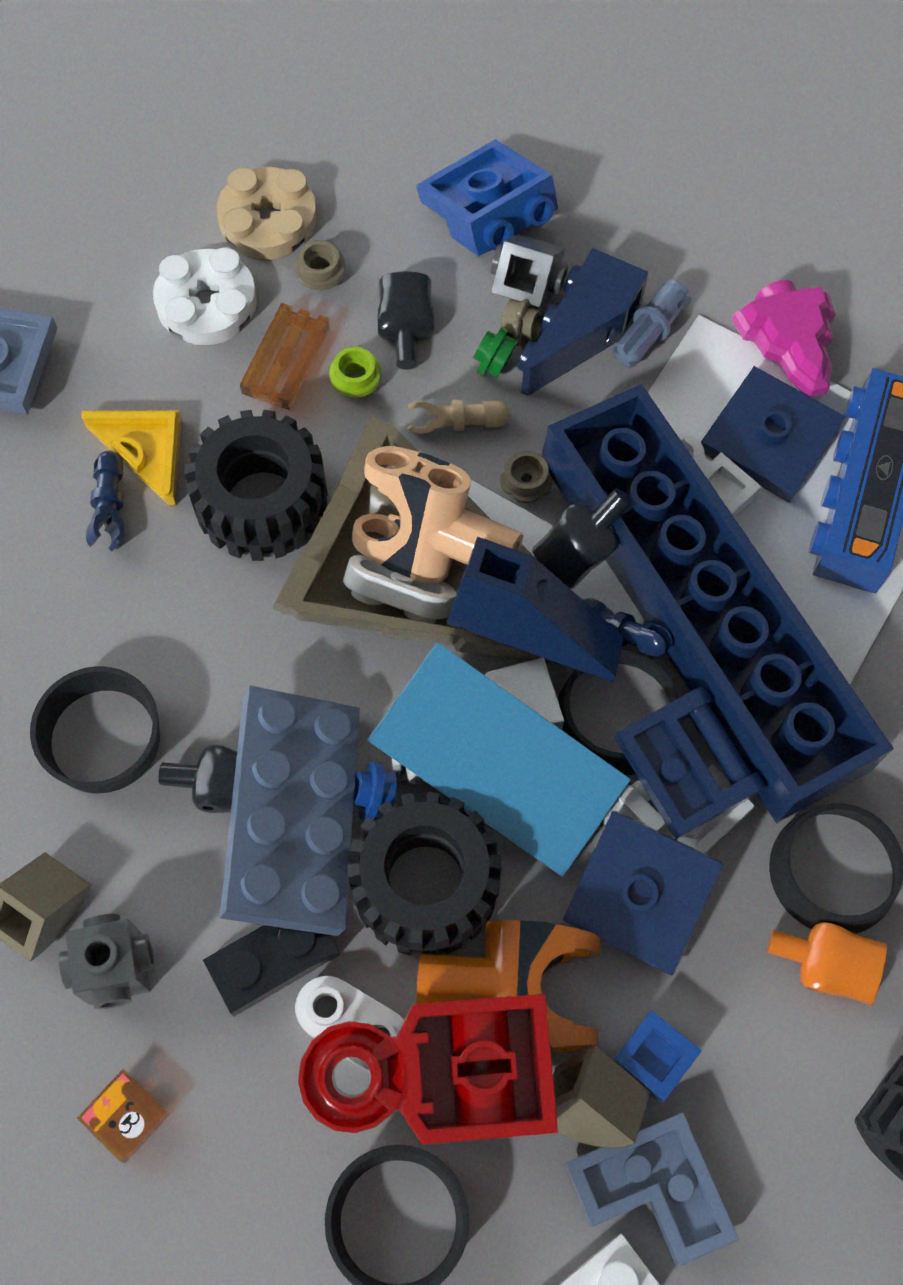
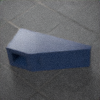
(587, 320)
(529, 608)

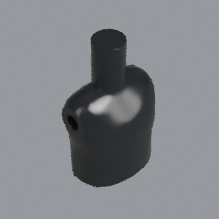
(405, 313)
(581, 538)
(210, 779)

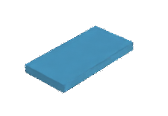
(498, 759)

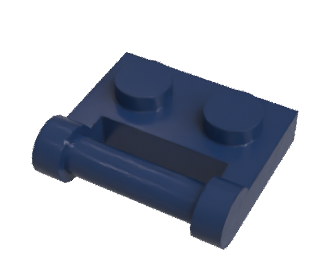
(675, 771)

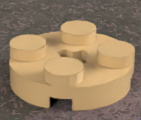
(262, 188)

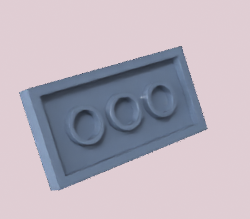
(291, 813)

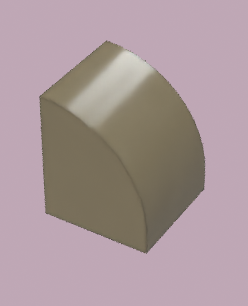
(39, 904)
(598, 1100)

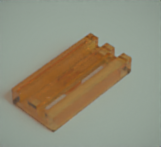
(298, 322)

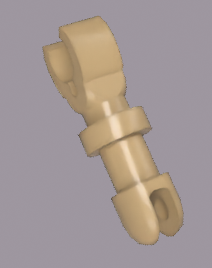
(489, 414)

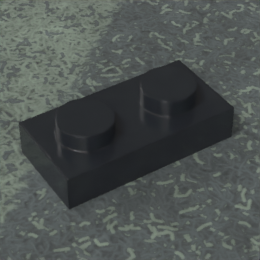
(266, 963)

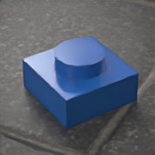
(657, 1056)

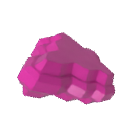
(792, 330)

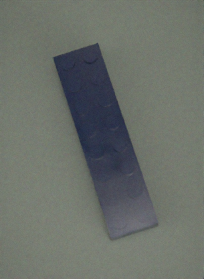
(727, 612)

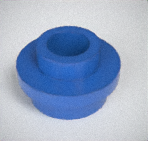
(373, 789)

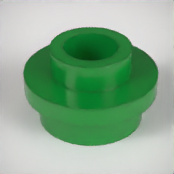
(494, 352)

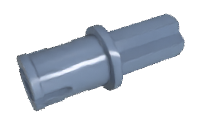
(652, 322)

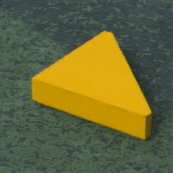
(146, 443)

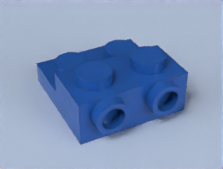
(490, 196)

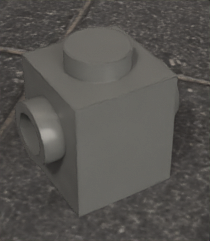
(528, 269)

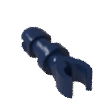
(107, 499)
(649, 638)

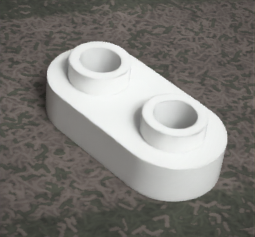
(379, 585)
(351, 1006)

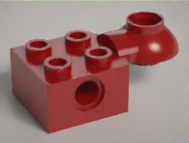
(450, 1071)

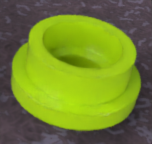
(351, 361)

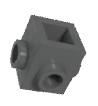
(121, 975)

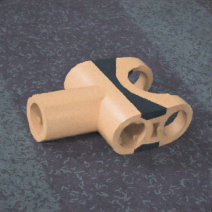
(431, 520)

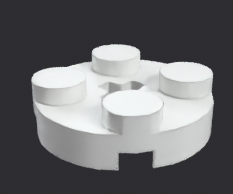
(198, 271)

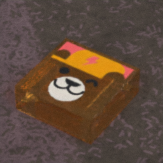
(123, 1116)

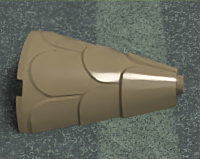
(316, 584)

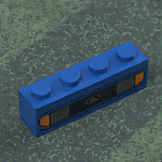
(867, 495)

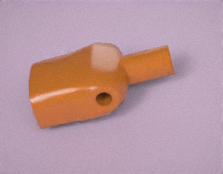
(834, 961)

